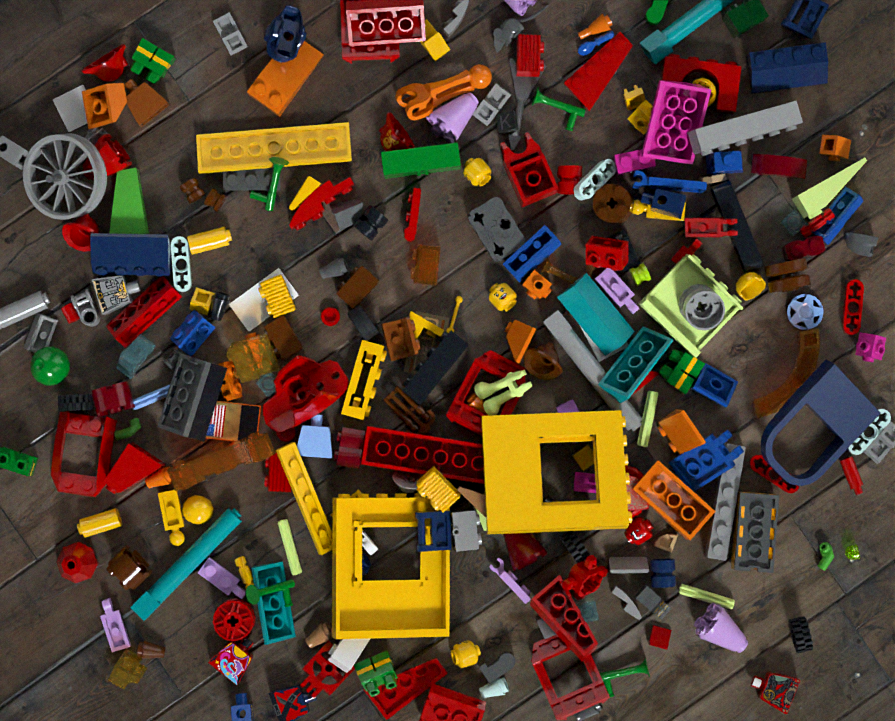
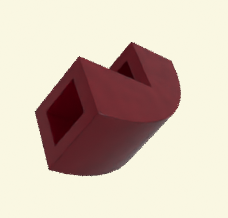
(779, 165)

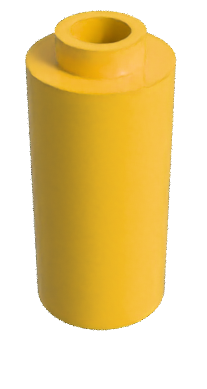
(209, 240)
(99, 523)

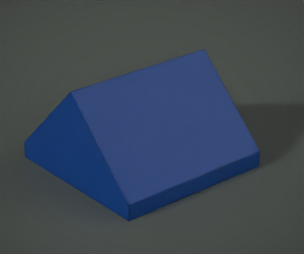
(714, 385)

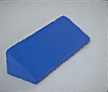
(843, 208)

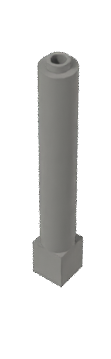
(23, 308)
(588, 366)

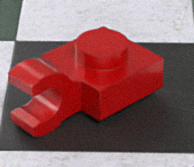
(683, 251)

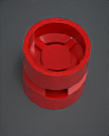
(569, 177)

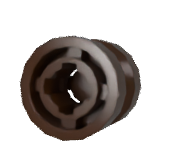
(193, 190)

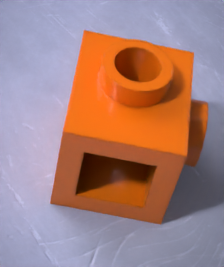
(835, 147)
(537, 286)

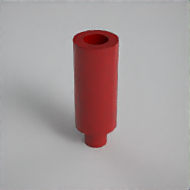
(852, 474)

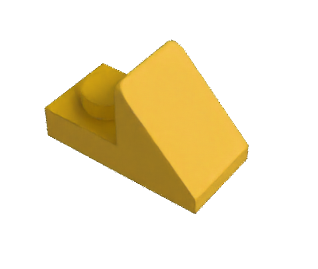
(434, 42)
(421, 323)

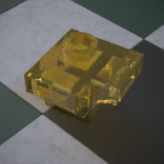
(127, 670)

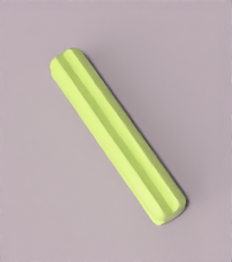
(648, 417)
(289, 546)
(706, 596)

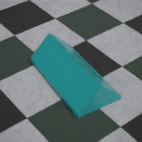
(596, 314)
(634, 364)
(274, 616)

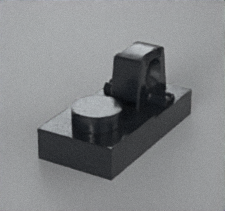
(632, 256)

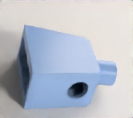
(315, 439)

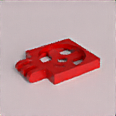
(316, 681)

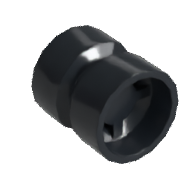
(370, 222)

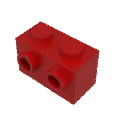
(607, 253)

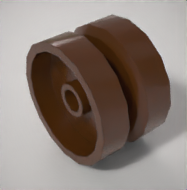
(787, 275)

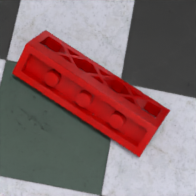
(145, 314)

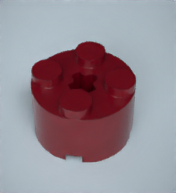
(112, 399)

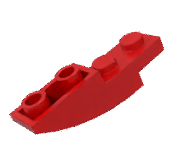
(312, 205)

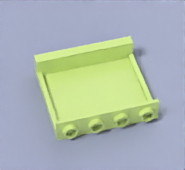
(663, 303)

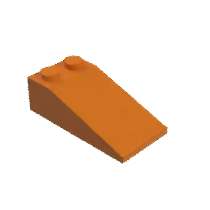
(282, 80)
(680, 431)
(673, 500)

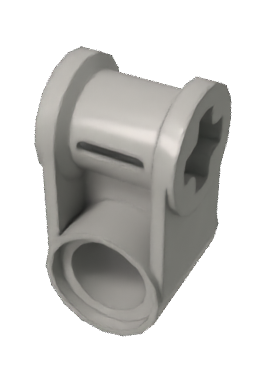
(85, 304)

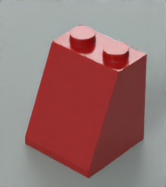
(131, 468)

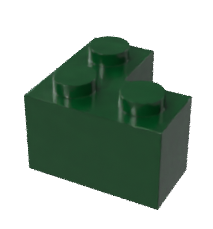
(744, 17)

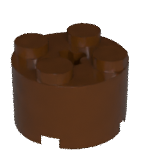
(605, 196)
(129, 568)

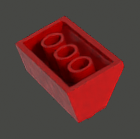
(385, 21)

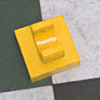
(633, 98)

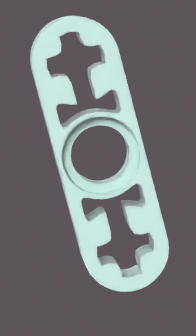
(587, 181)
(185, 249)
(863, 445)

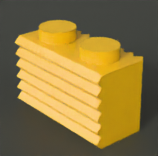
(277, 296)
(437, 489)

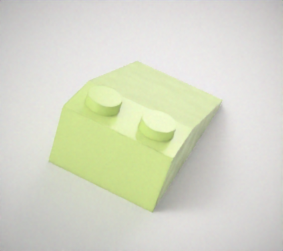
(814, 199)

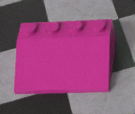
(675, 112)

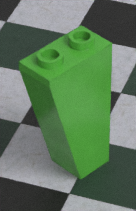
(128, 204)

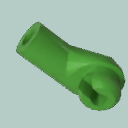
(128, 432)
(827, 555)

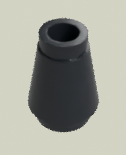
(219, 305)

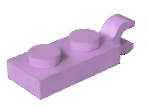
(617, 289)
(221, 578)
(510, 579)
(114, 627)

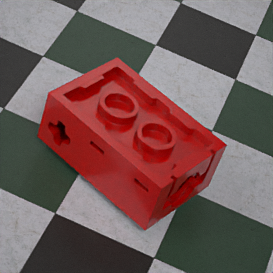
(450, 705)

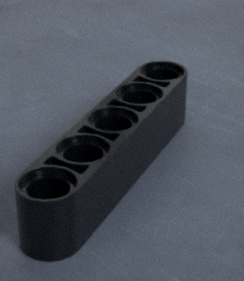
(743, 242)

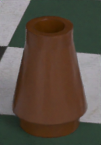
(149, 650)

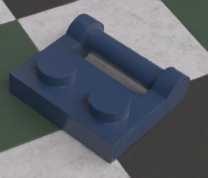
(809, 20)
(439, 531)

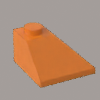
(518, 338)

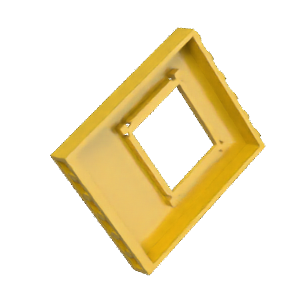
(515, 477)
(385, 606)

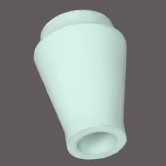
(495, 688)

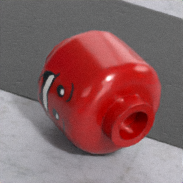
(639, 531)

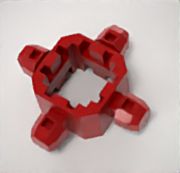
(585, 577)

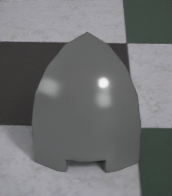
(347, 212)
(861, 243)

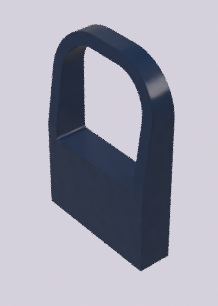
(836, 404)

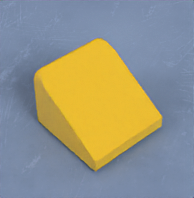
(201, 301)
(584, 457)

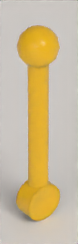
(458, 299)

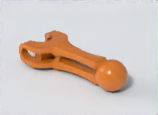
(431, 95)

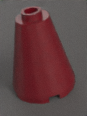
(523, 549)

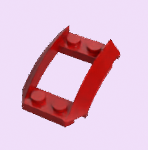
(364, 52)
(494, 364)
(86, 426)
(576, 700)

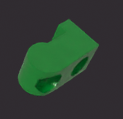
(655, 12)

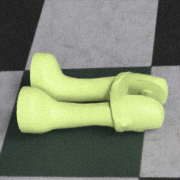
(493, 404)

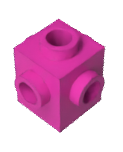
(870, 347)

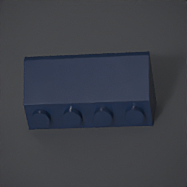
(788, 67)
(130, 254)

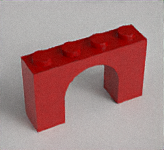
(725, 76)

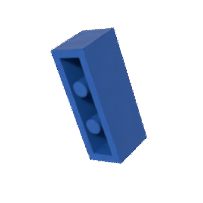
(532, 253)

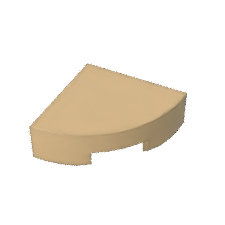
(713, 178)
(666, 541)

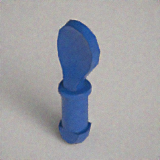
(587, 47)

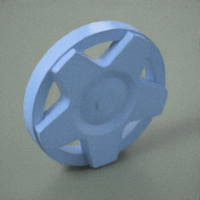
(805, 311)

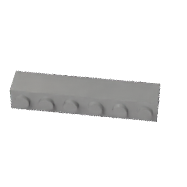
(745, 127)
(724, 505)

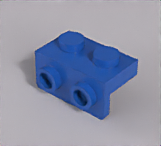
(192, 333)

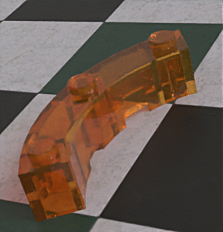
(803, 368)
(220, 459)

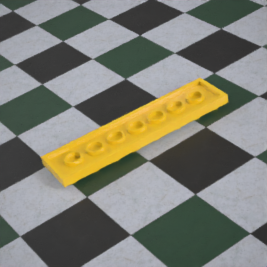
(254, 147)

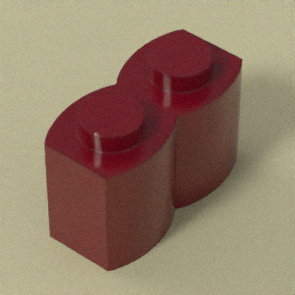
(807, 248)
(350, 447)

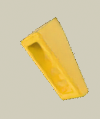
(307, 188)

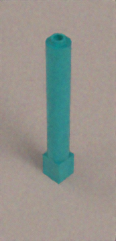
(660, 44)
(186, 563)

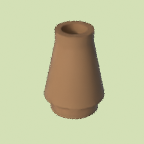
(320, 635)

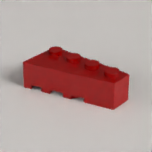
(564, 618)

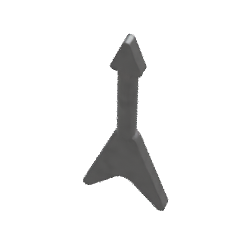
(523, 88)

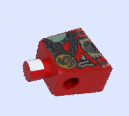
(776, 689)

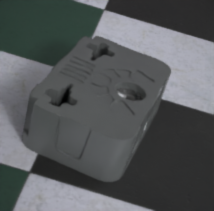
(491, 232)

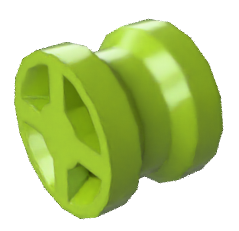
(640, 274)

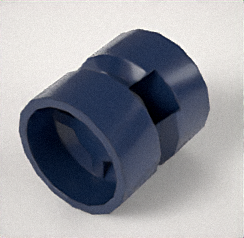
(663, 573)

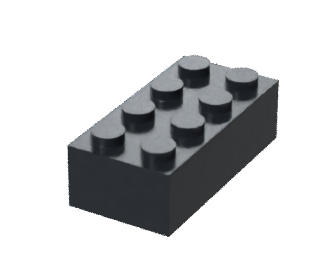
(435, 367)

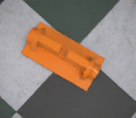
(232, 388)

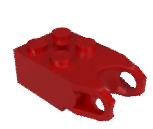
(526, 166)

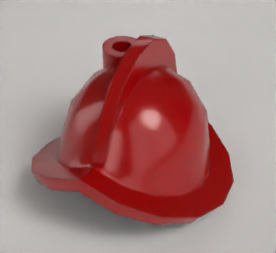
(78, 233)

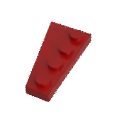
(596, 73)
(409, 686)

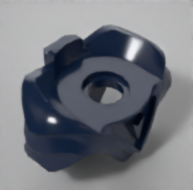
(288, 21)

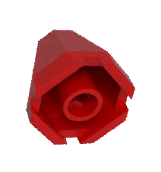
(113, 155)
(84, 561)

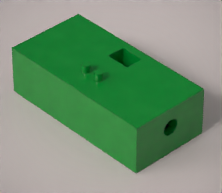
(421, 160)

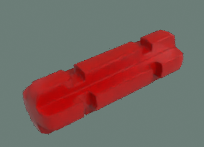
(817, 222)

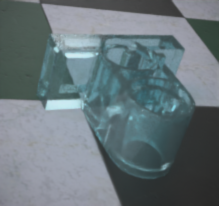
(135, 355)

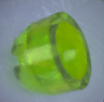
(852, 552)

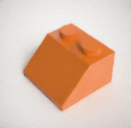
(104, 104)

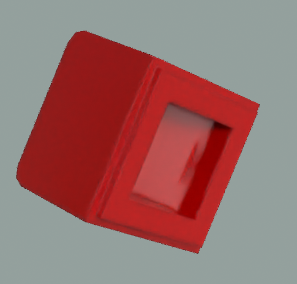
(659, 637)

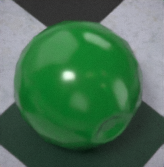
(50, 366)

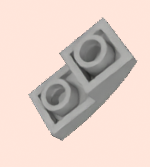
(459, 12)

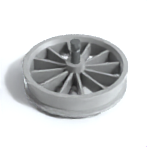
(64, 176)

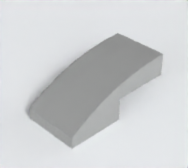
(230, 33)
(492, 104)
(882, 443)
(629, 606)

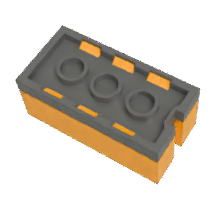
(755, 532)

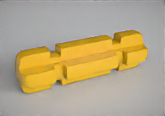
(244, 571)

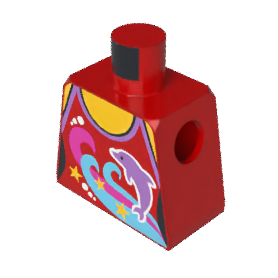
(233, 659)

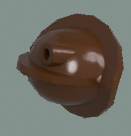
(543, 362)

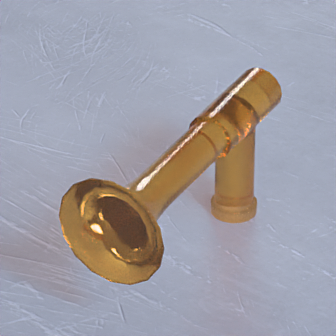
(550, 268)

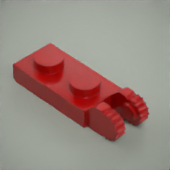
(412, 216)
(708, 227)

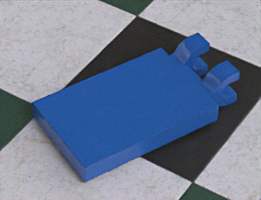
(668, 184)
(706, 461)

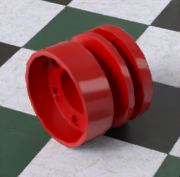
(240, 610)

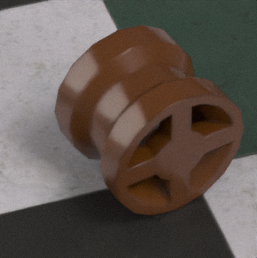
(215, 200)

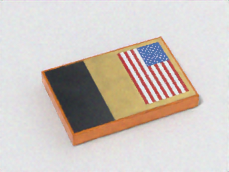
(233, 421)

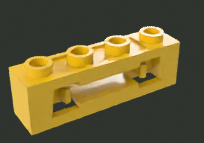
(374, 374)

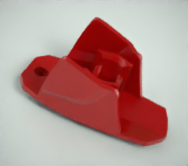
(298, 392)

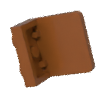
(400, 338)

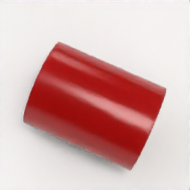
(70, 313)

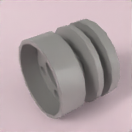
(711, 309)

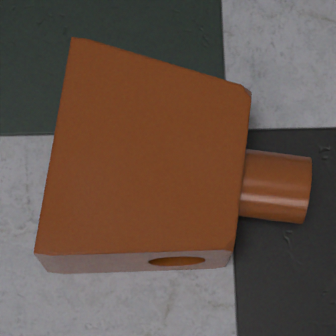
(144, 102)

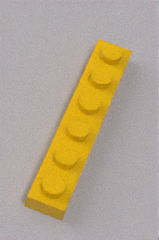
(306, 497)

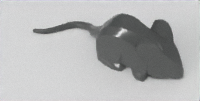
(509, 30)

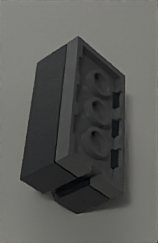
(192, 397)

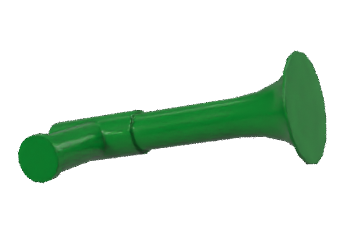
(572, 109)
(269, 199)
(254, 594)
(607, 676)

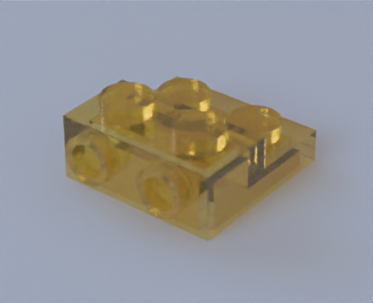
(252, 358)

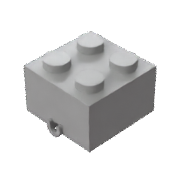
(464, 528)

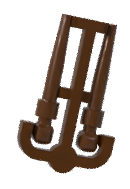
(424, 426)

